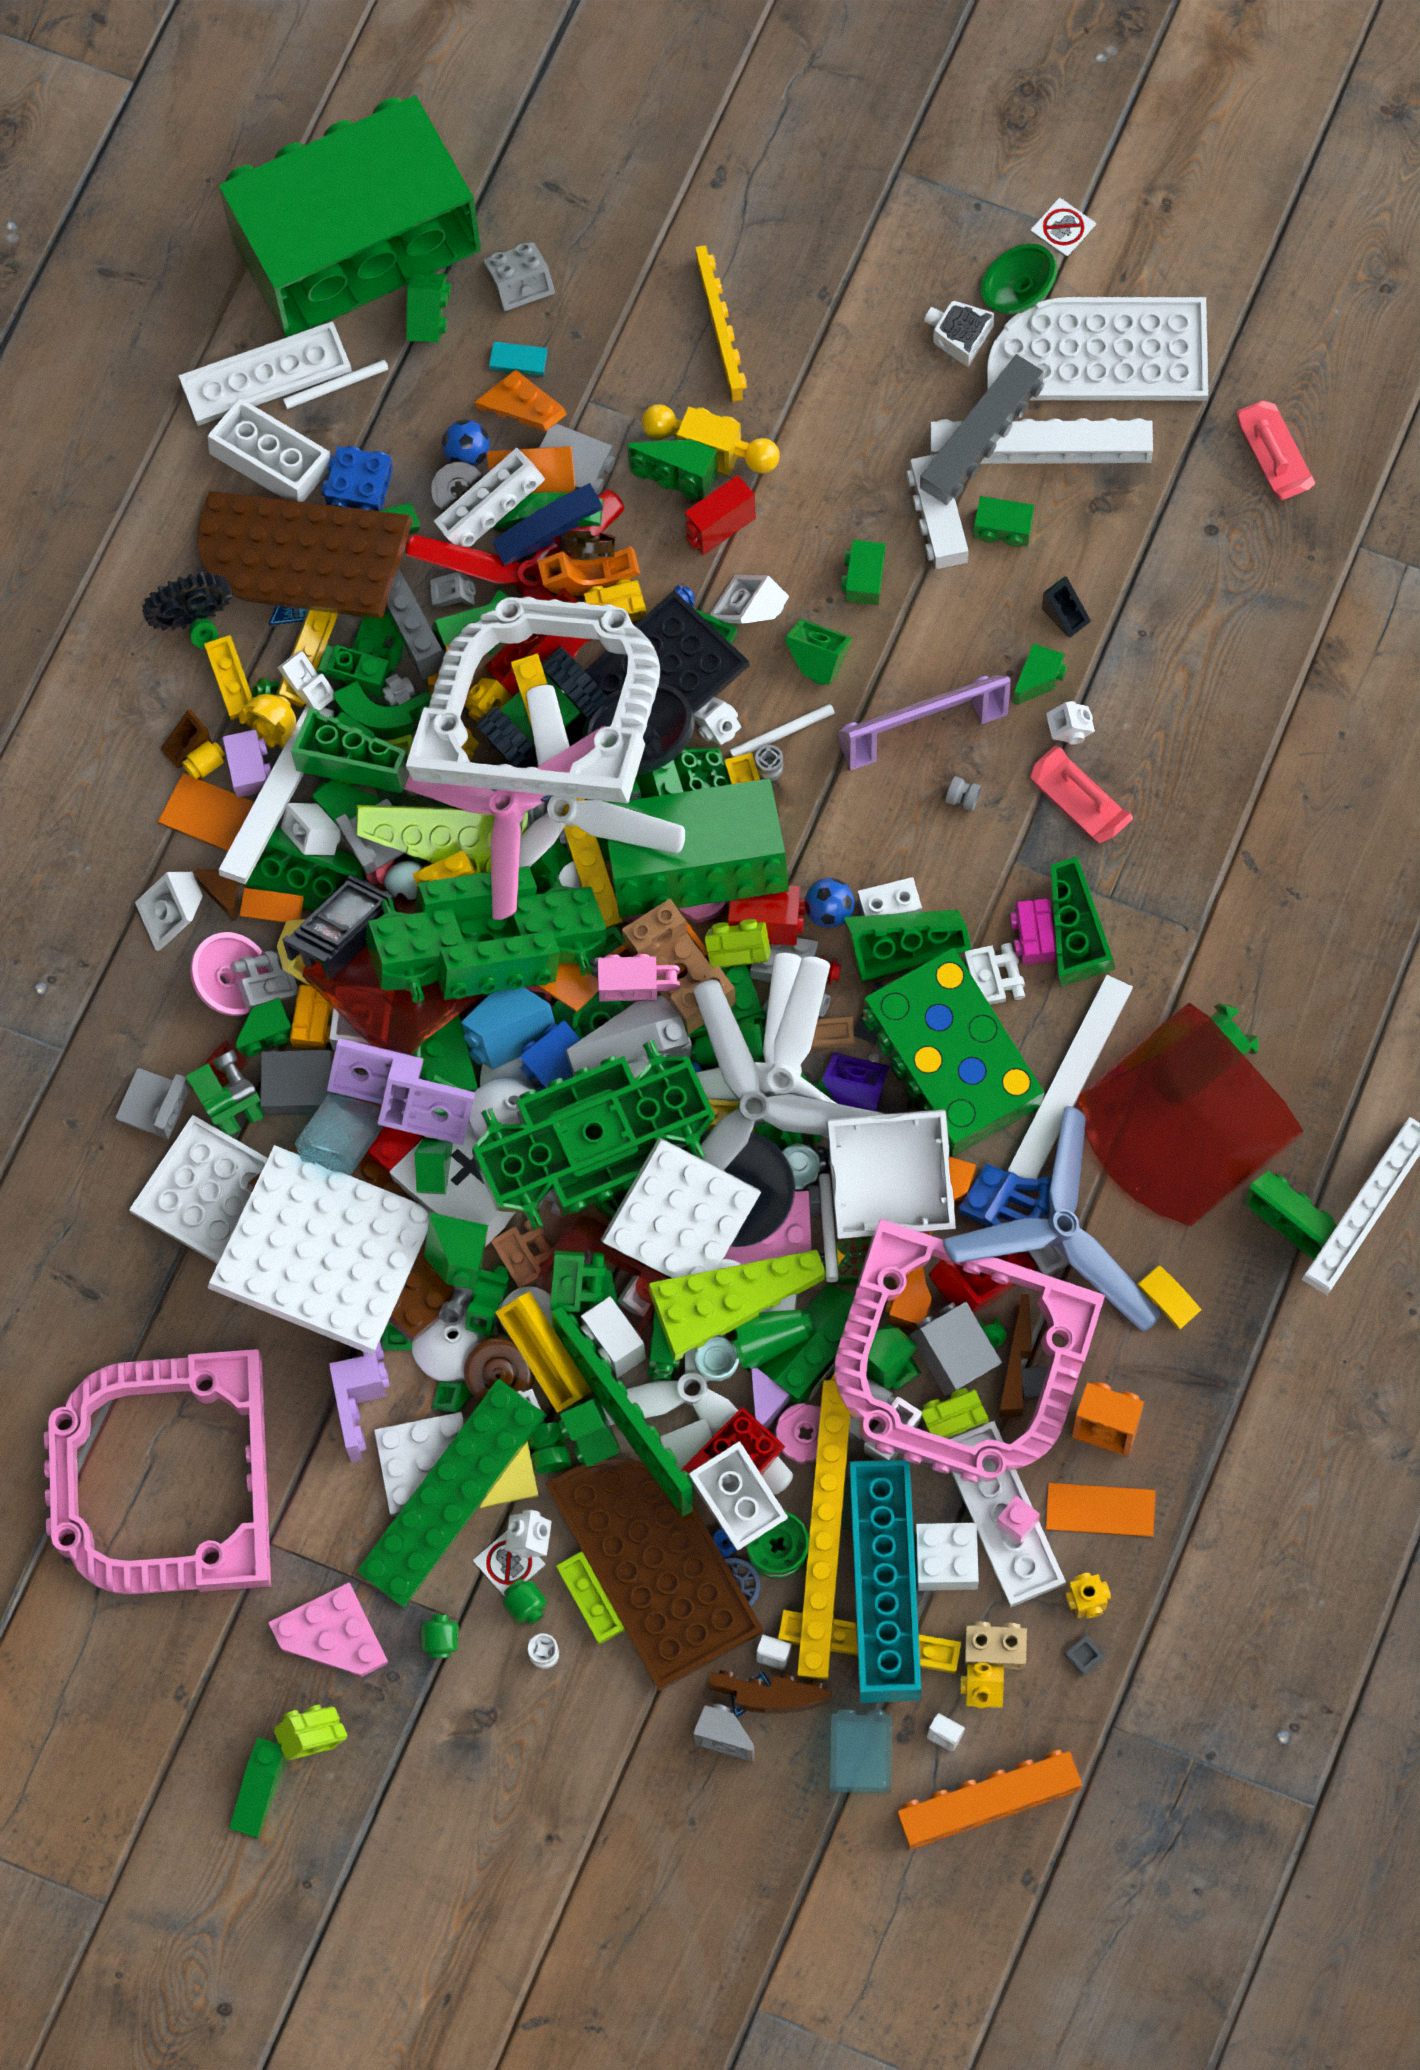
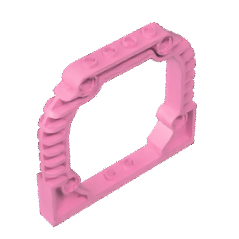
(1067, 1310)
(244, 1555)

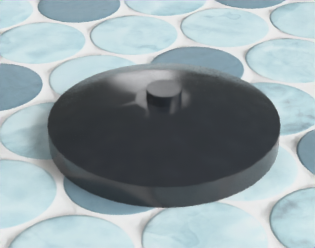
(667, 728)
(767, 1169)

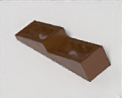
(1021, 1349)

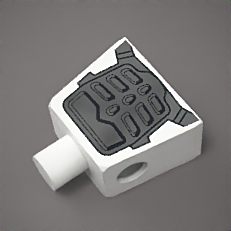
(960, 330)

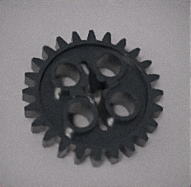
(186, 601)

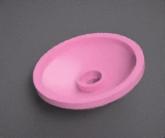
(213, 960)

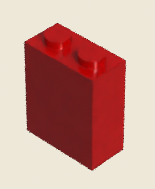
(719, 515)
(777, 910)

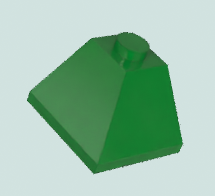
(817, 650)
(455, 1249)

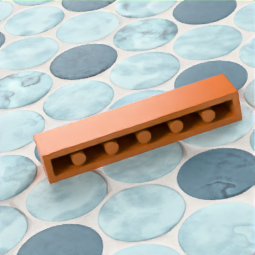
(989, 1800)

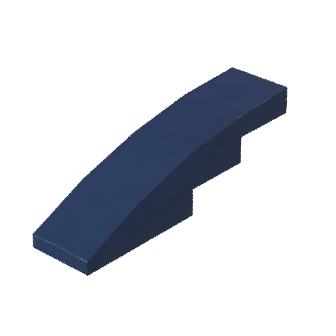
(547, 523)

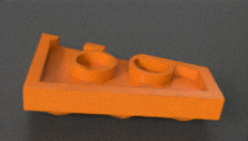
(521, 400)

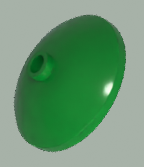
(1019, 278)

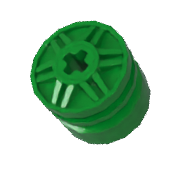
(785, 1563)

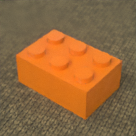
(1108, 1418)

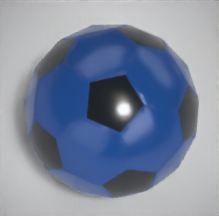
(465, 442)
(829, 902)

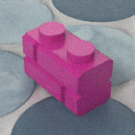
(1035, 931)

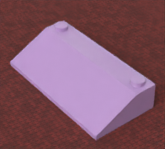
(987, 694)

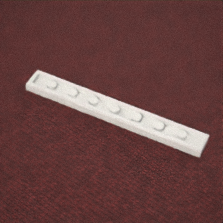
(265, 812)
(1070, 1078)
(1365, 1209)

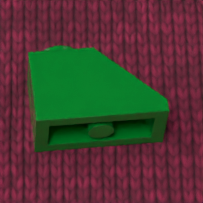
(1039, 673)

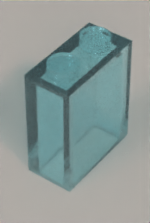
(339, 1134)
(861, 1752)

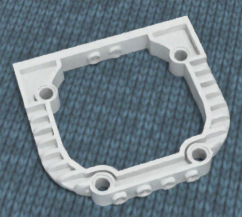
(601, 774)

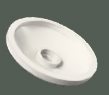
(498, 1095)
(445, 1357)

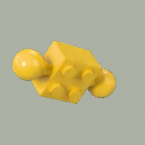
(713, 431)

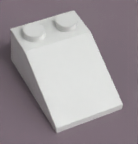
(737, 1496)

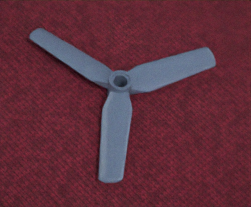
(1077, 1246)

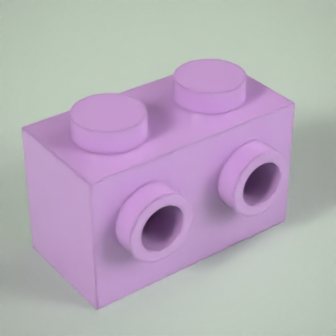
(247, 762)

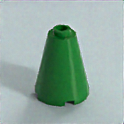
(752, 1033)
(770, 1336)

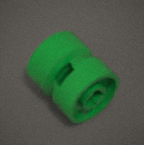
(548, 1448)

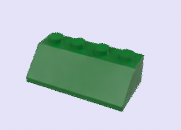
(289, 871)
(1290, 1213)
(805, 1364)

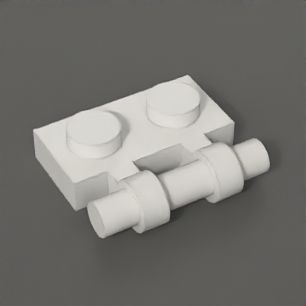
(984, 969)

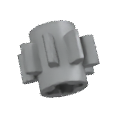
(398, 690)

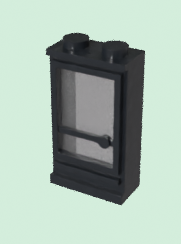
(337, 927)

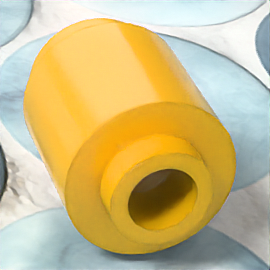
(203, 760)

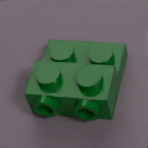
(660, 1358)

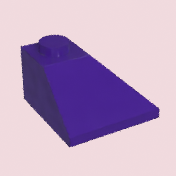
(855, 1081)

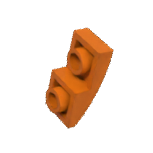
(271, 905)

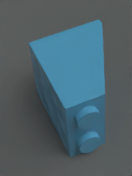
(505, 1025)

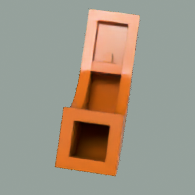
(580, 575)

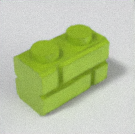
(737, 944)
(955, 1415)
(309, 1732)

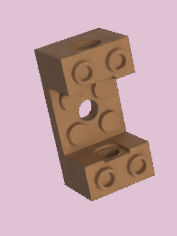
(665, 936)

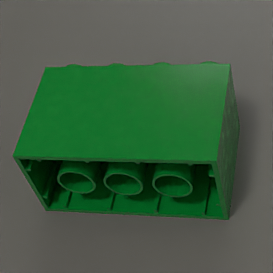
(350, 215)

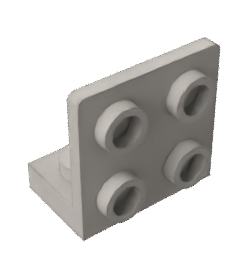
(520, 275)
(369, 853)
(153, 1102)

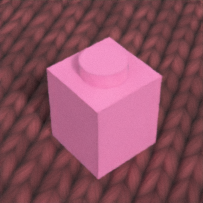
(1018, 1519)

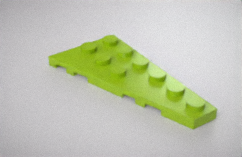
(431, 831)
(722, 1299)

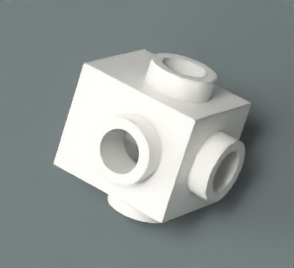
(717, 721)
(1070, 722)
(528, 1534)

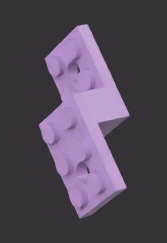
(404, 1097)
(353, 1383)

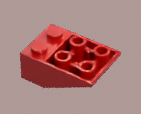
(754, 1437)

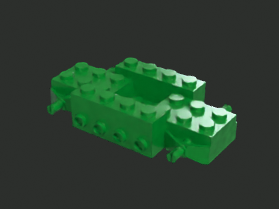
(514, 952)
(551, 1144)

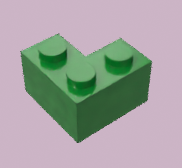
(425, 303)
(591, 1431)

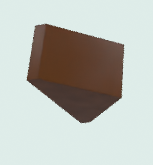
(185, 738)
(220, 889)

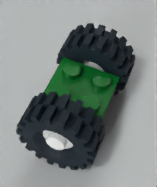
(574, 694)

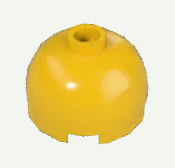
(271, 718)

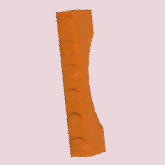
(915, 1300)

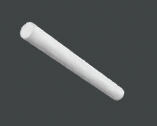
(335, 384)
(783, 731)
(828, 1228)

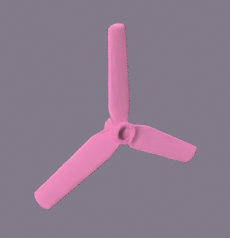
(508, 810)

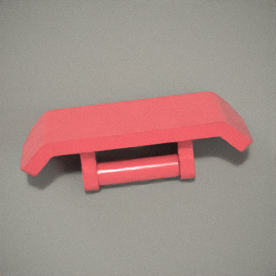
(1274, 449)
(1078, 796)

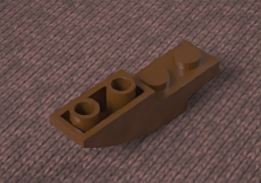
(782, 1697)

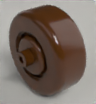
(496, 1359)

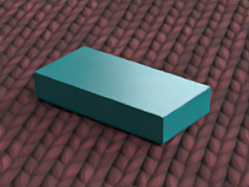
(523, 358)

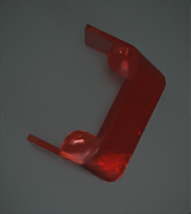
(587, 1233)

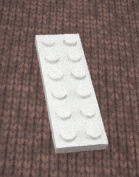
(265, 372)
(1021, 1568)

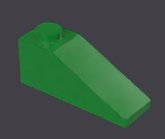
(258, 1787)

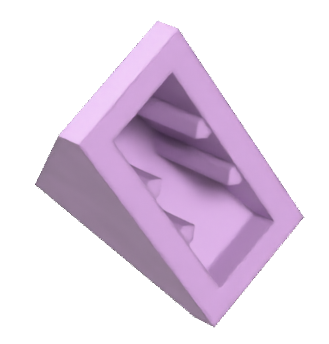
(768, 1398)

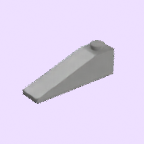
(628, 1032)

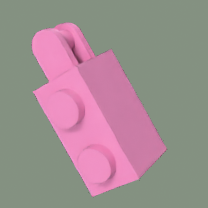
(634, 978)

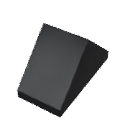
(1065, 607)

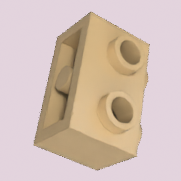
(996, 1645)

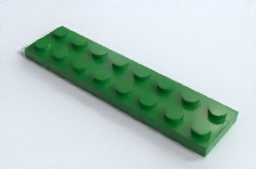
(625, 1415)
(451, 1493)

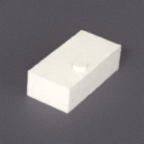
(268, 452)

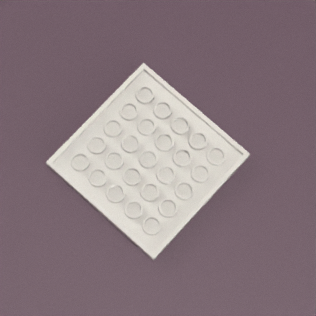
(322, 1250)

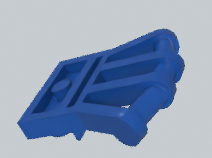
(995, 1189)

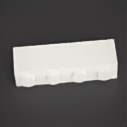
(938, 521)

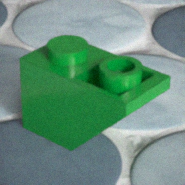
(361, 667)
(263, 1028)

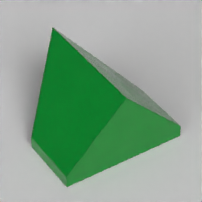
(888, 1356)

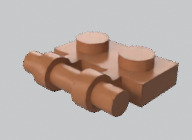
(517, 1257)

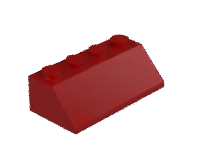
(544, 645)

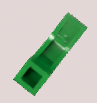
(382, 720)

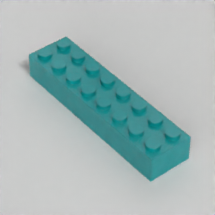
(885, 1581)

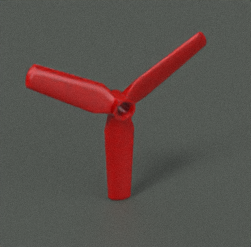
(489, 565)

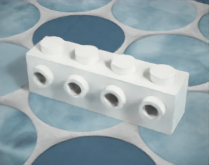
(489, 499)

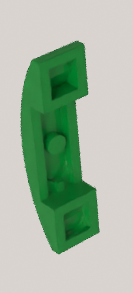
(536, 501)

